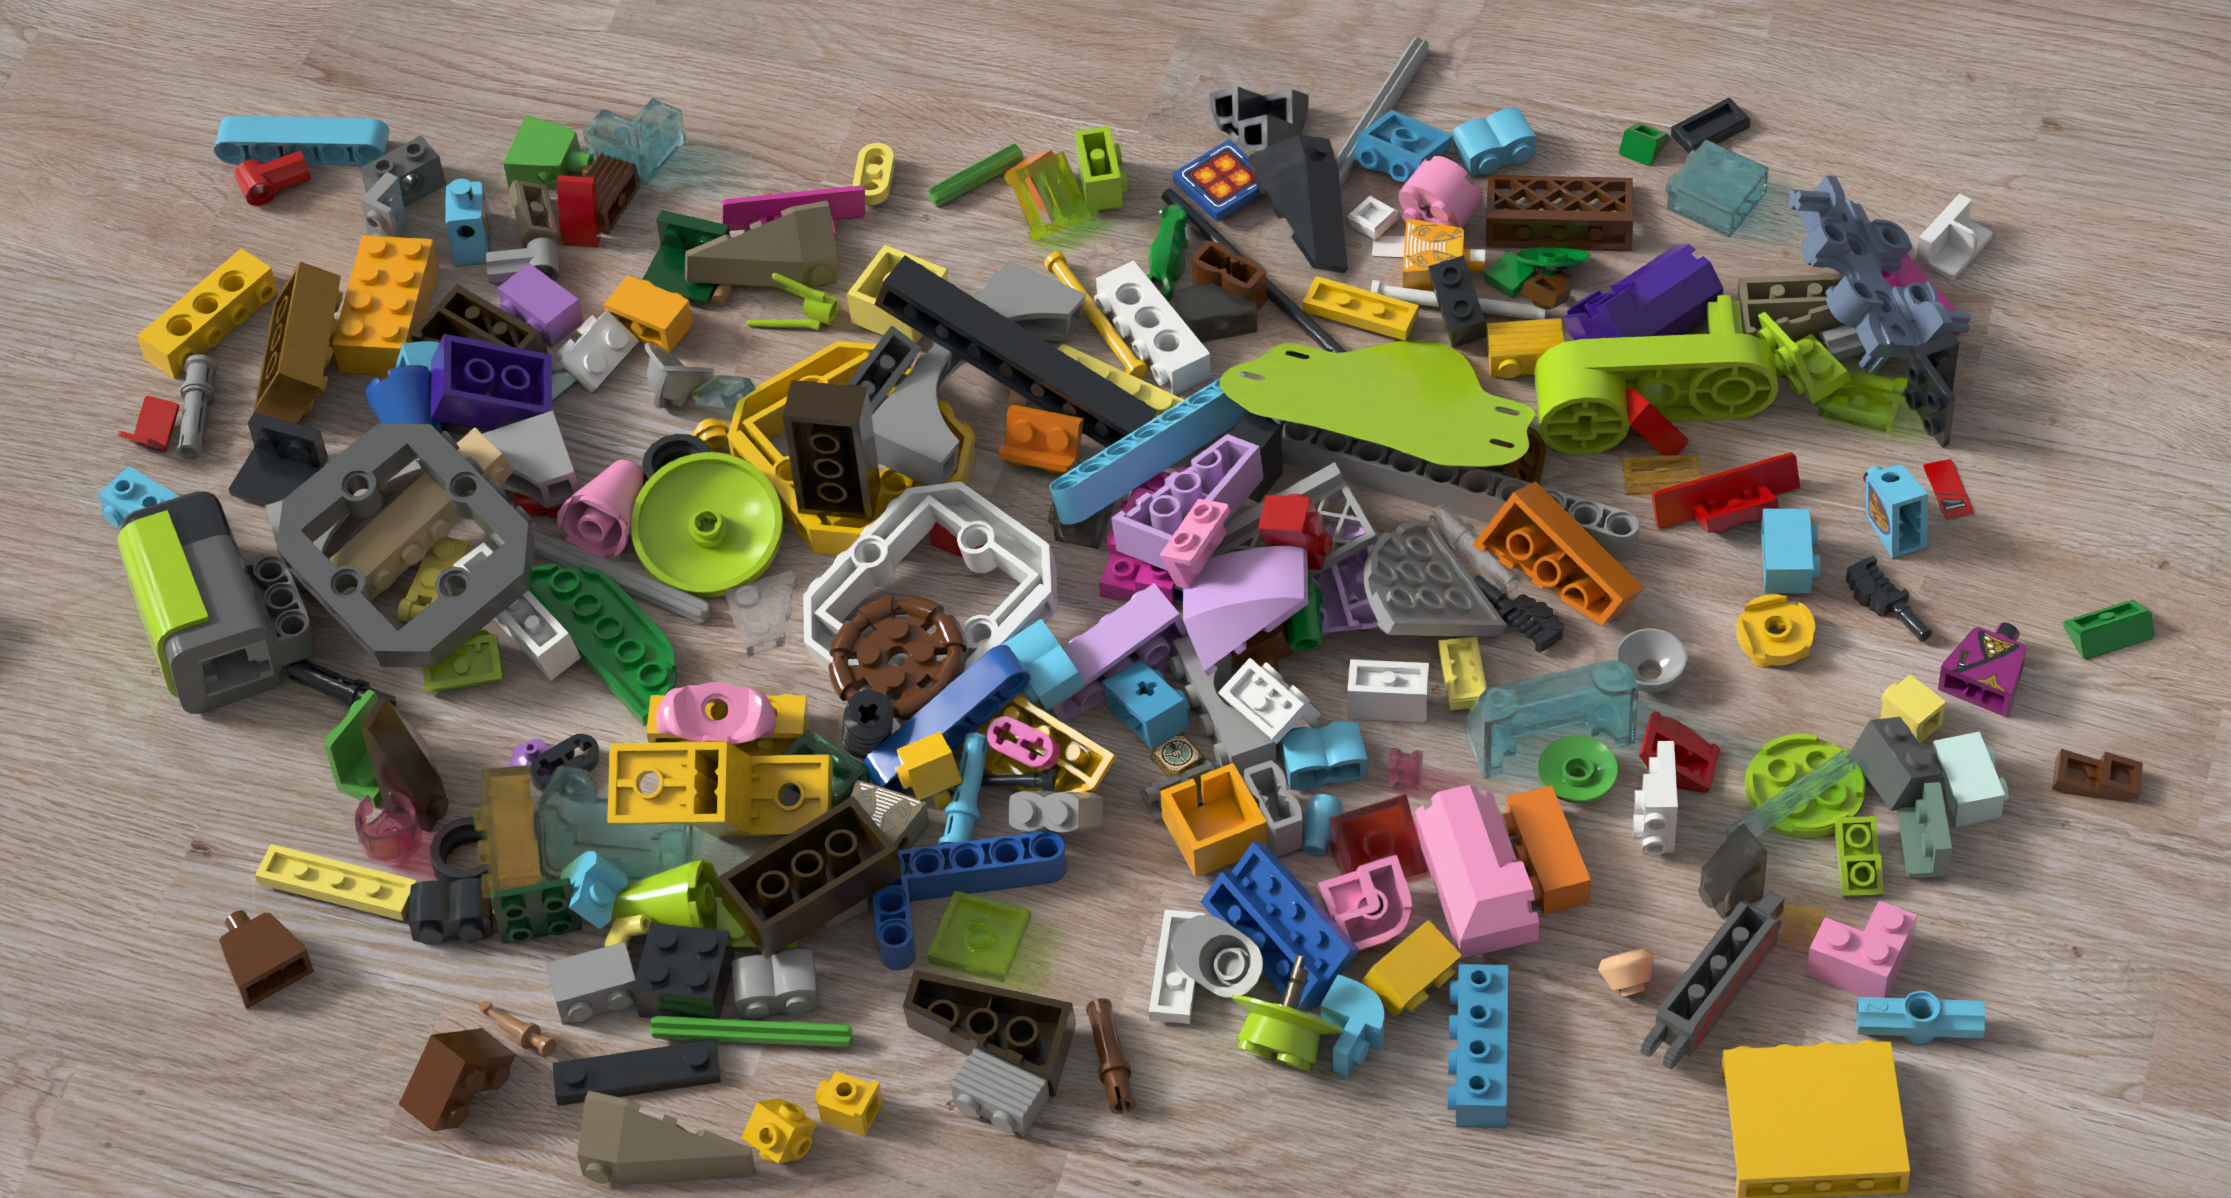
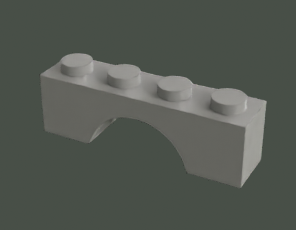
(1233, 734)

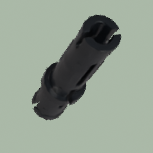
(332, 682)

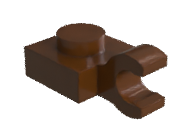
(1548, 291)

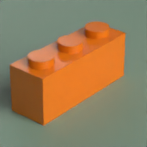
(1547, 849)

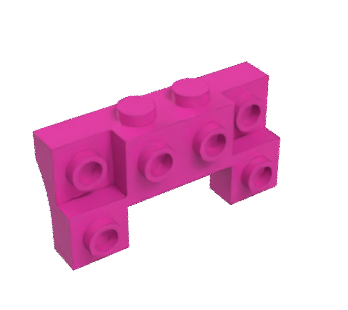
(1126, 574)

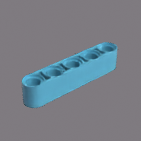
(318, 138)

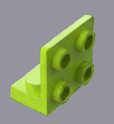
(1805, 363)

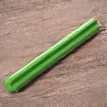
(751, 1031)

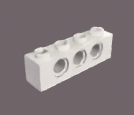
(1152, 328)
(531, 626)

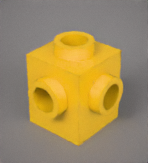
(779, 1131)

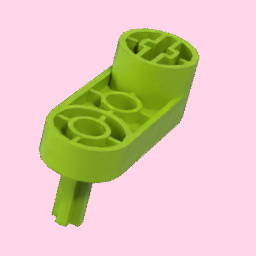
(1682, 376)

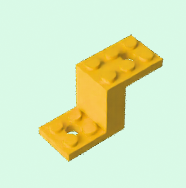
(716, 788)

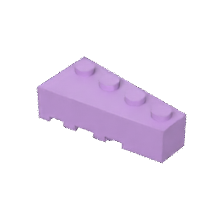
(1221, 474)
(1135, 631)

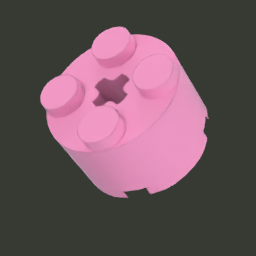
(1440, 194)

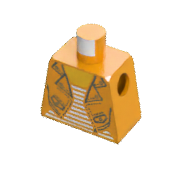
(1431, 244)

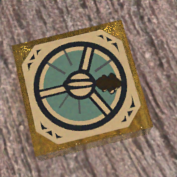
(1177, 755)

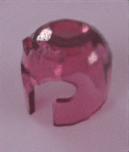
(391, 835)

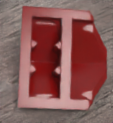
(1693, 755)

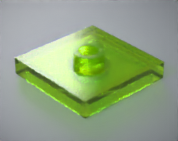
(979, 936)

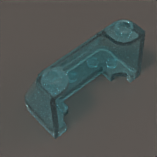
(1594, 694)
(574, 821)

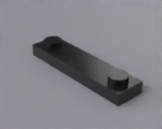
(637, 1071)

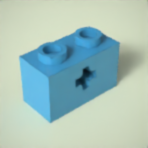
(1147, 704)

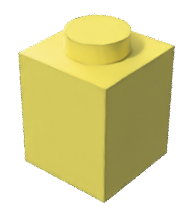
(1916, 706)

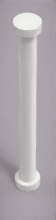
(1487, 306)

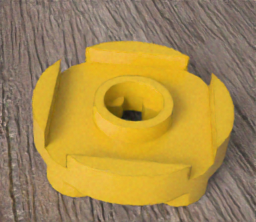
(1775, 649)

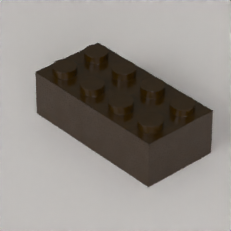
(832, 449)
(809, 877)

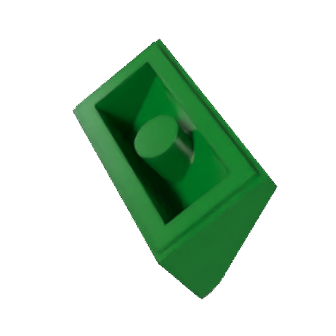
(2110, 629)

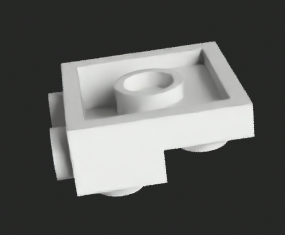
(1657, 803)

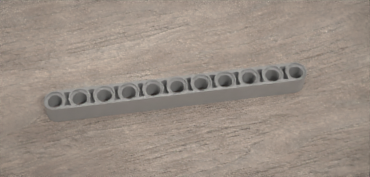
(1464, 488)

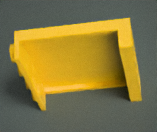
(1816, 1120)

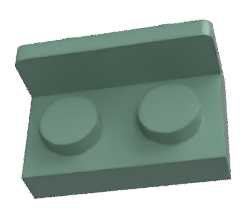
(1926, 835)

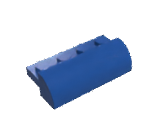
(1283, 921)

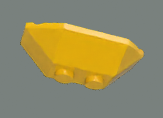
(1080, 761)

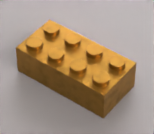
(299, 344)

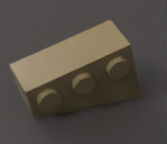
(1790, 301)

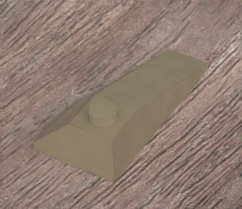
(635, 1148)

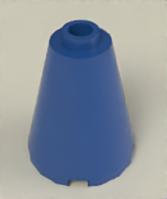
(403, 397)

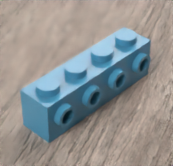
(1481, 1046)

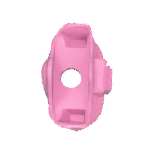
(747, 719)

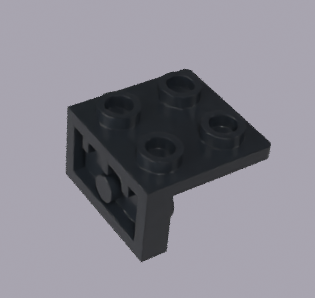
(1931, 385)
(280, 461)

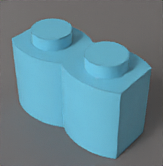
(1494, 141)
(1049, 667)
(1324, 755)

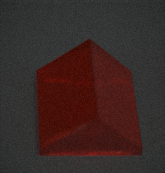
(1375, 834)

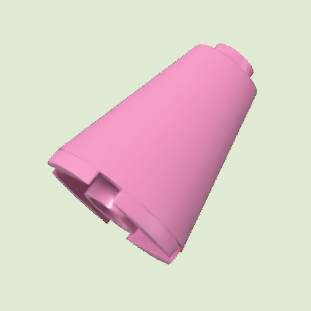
(601, 511)

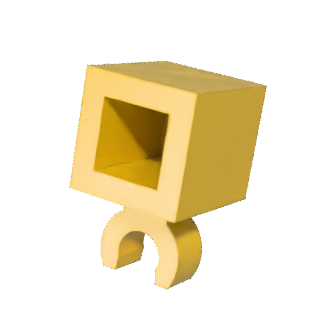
(928, 769)

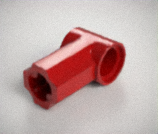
(262, 180)

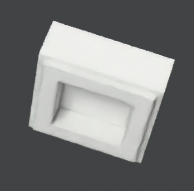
(1372, 218)

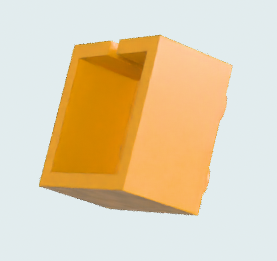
(1220, 828)

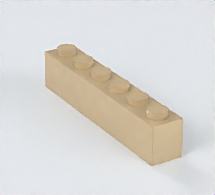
(414, 521)

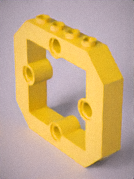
(761, 418)

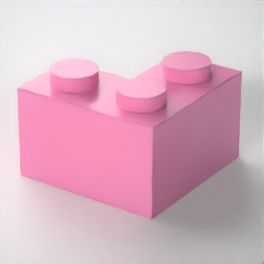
(1865, 959)

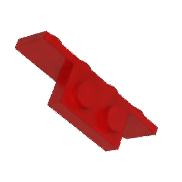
(1728, 496)

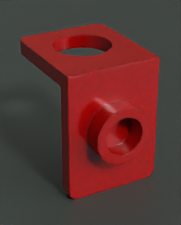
(154, 424)

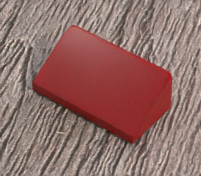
(1653, 425)

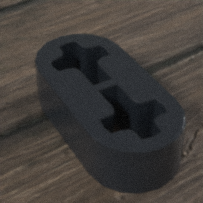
(563, 755)

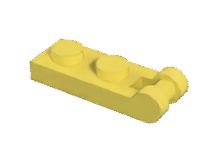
(423, 589)

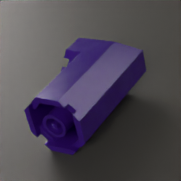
(1655, 300)

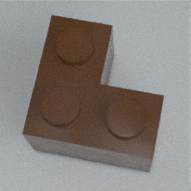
(450, 1074)

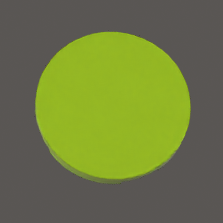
(1786, 761)

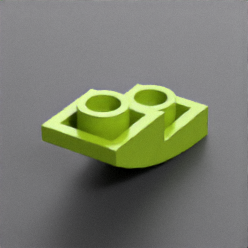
(1858, 856)

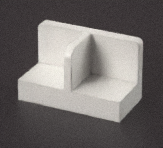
(1952, 240)
(1388, 690)

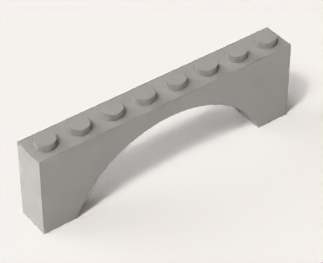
(908, 421)
(530, 447)

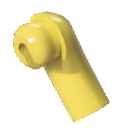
(625, 927)

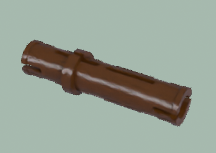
(1113, 1068)

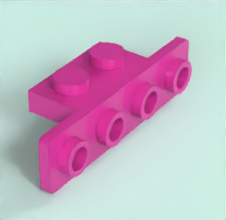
(843, 204)

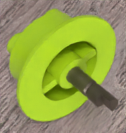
(1283, 1027)

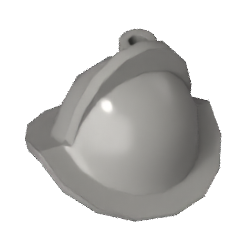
(669, 377)

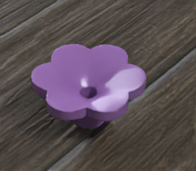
(525, 753)

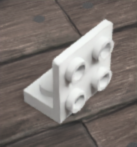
(1268, 700)

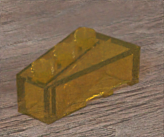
(507, 830)

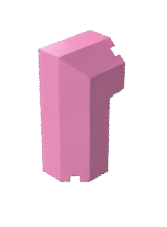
(1476, 872)

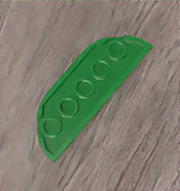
(609, 633)

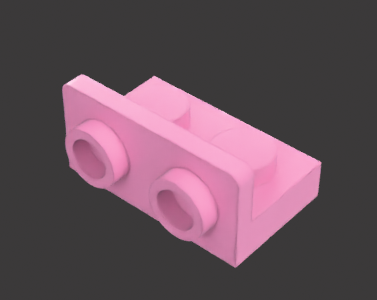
(1195, 541)

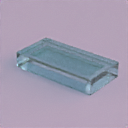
(723, 391)

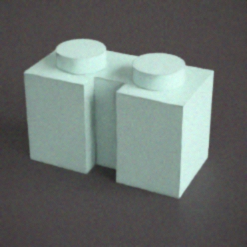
(1969, 779)

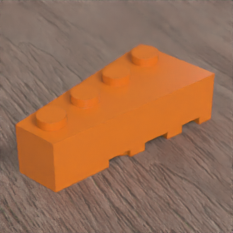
(1559, 555)

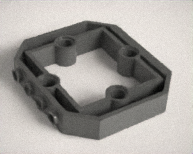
(447, 620)

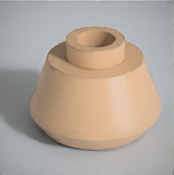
(1627, 971)

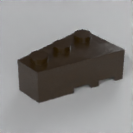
(474, 318)

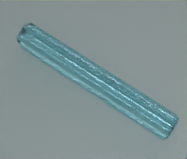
(1796, 794)

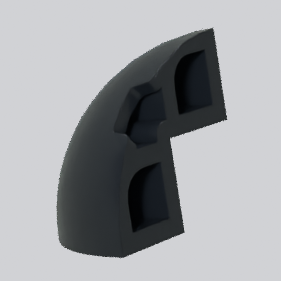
(1259, 119)

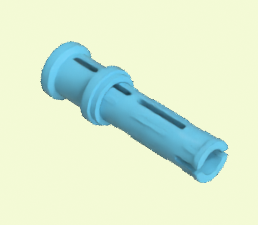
(963, 810)

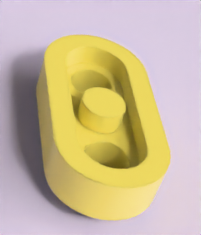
(875, 172)

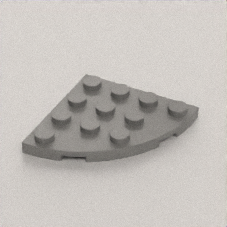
(1424, 588)

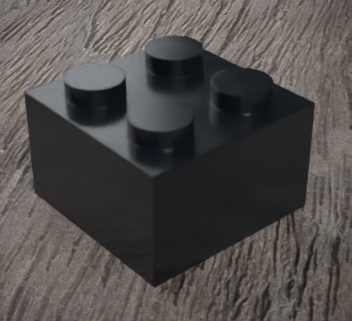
(683, 972)

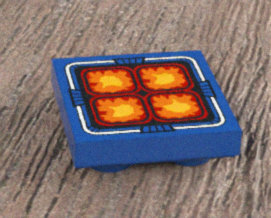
(1219, 180)

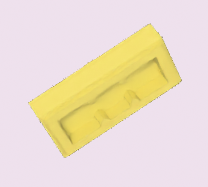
(1462, 671)

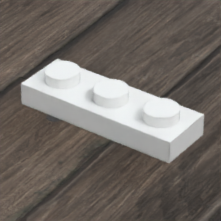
(1172, 989)

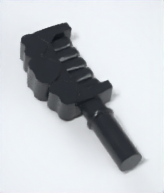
(1882, 597)
(1525, 613)

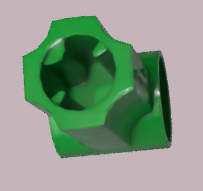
(1305, 626)

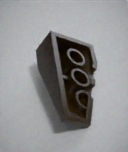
(403, 764)

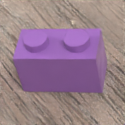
(541, 304)

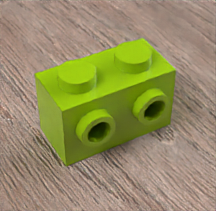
(1099, 168)

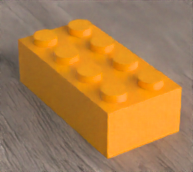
(384, 302)

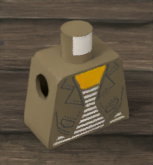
(896, 814)

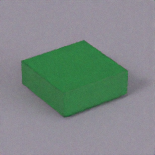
(1509, 275)

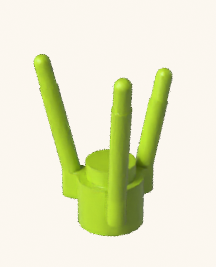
(817, 306)

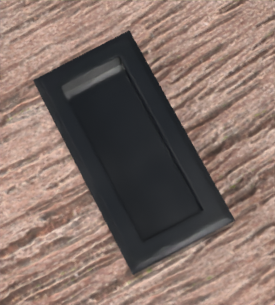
(1711, 124)

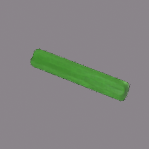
(975, 175)

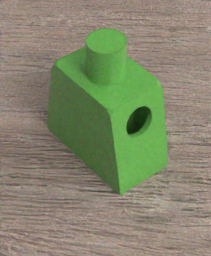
(543, 153)

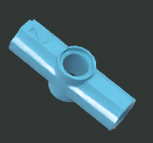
(1942, 1017)

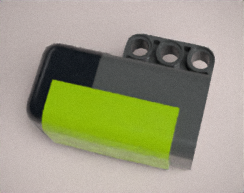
(208, 615)

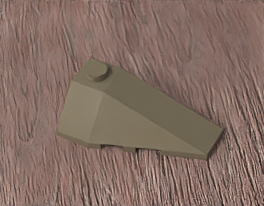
(794, 246)

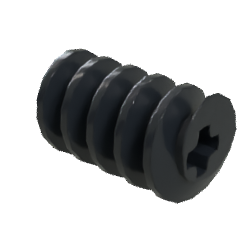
(859, 732)

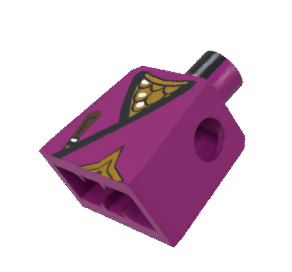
(1985, 668)

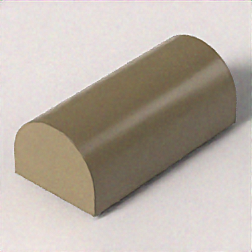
(533, 211)

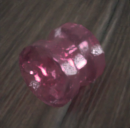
(1405, 768)

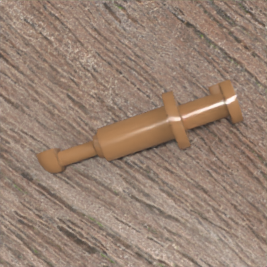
(527, 1034)

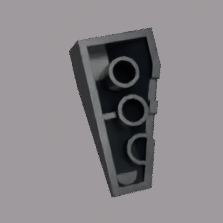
(1306, 190)

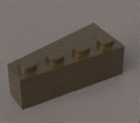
(1003, 1022)

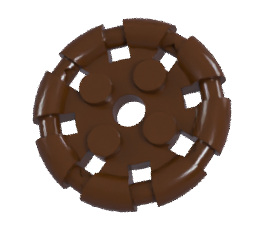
(896, 637)

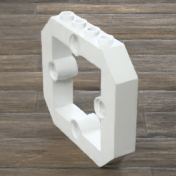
(896, 534)

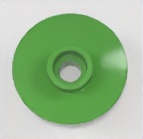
(1578, 757)

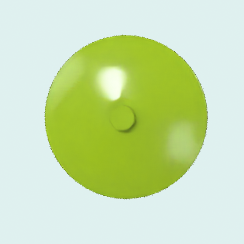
(707, 524)

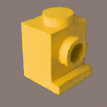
(849, 1102)

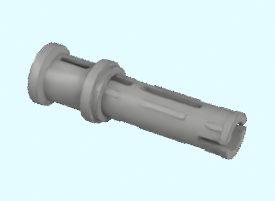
(196, 394)

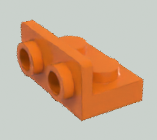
(1041, 439)

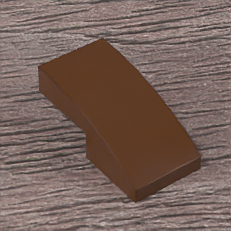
(2104, 778)

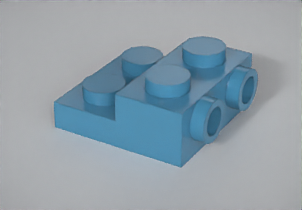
(1399, 145)

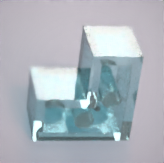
(645, 140)

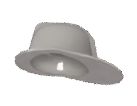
(1217, 956)

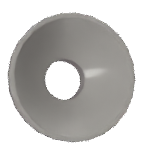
(1654, 649)

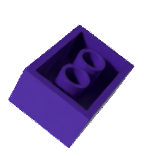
(488, 383)

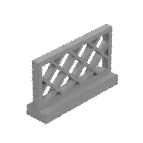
(1323, 489)

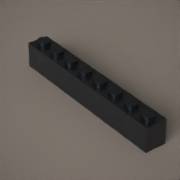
(1010, 353)

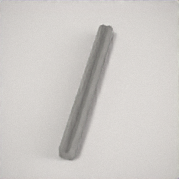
(1383, 101)
(627, 579)

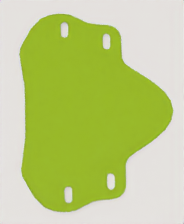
(1391, 394)

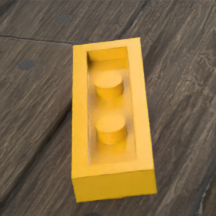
(1360, 308)

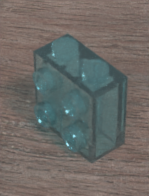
(1717, 188)

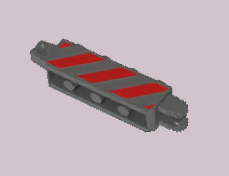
(1715, 978)

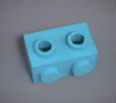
(130, 493)
(1788, 552)

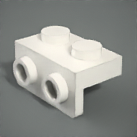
(597, 351)

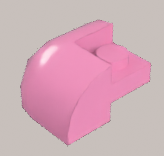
(1369, 902)

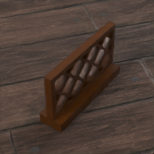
(1559, 226)

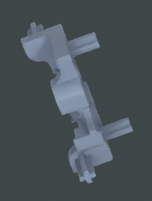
(1909, 313)

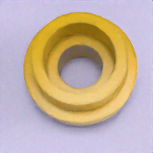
(712, 432)

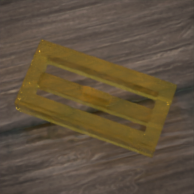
(1648, 482)

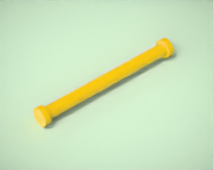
(1056, 264)

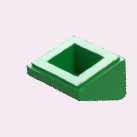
(1642, 143)

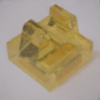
(1796, 915)

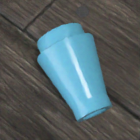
(1317, 823)

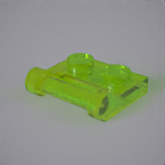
(1058, 192)
(1865, 401)

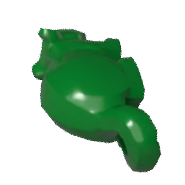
(1168, 250)

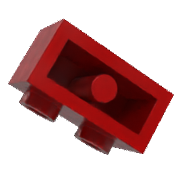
(1296, 522)

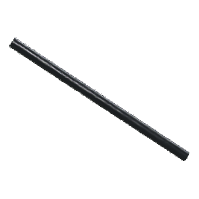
(1279, 298)

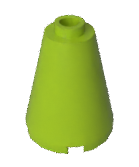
(673, 897)

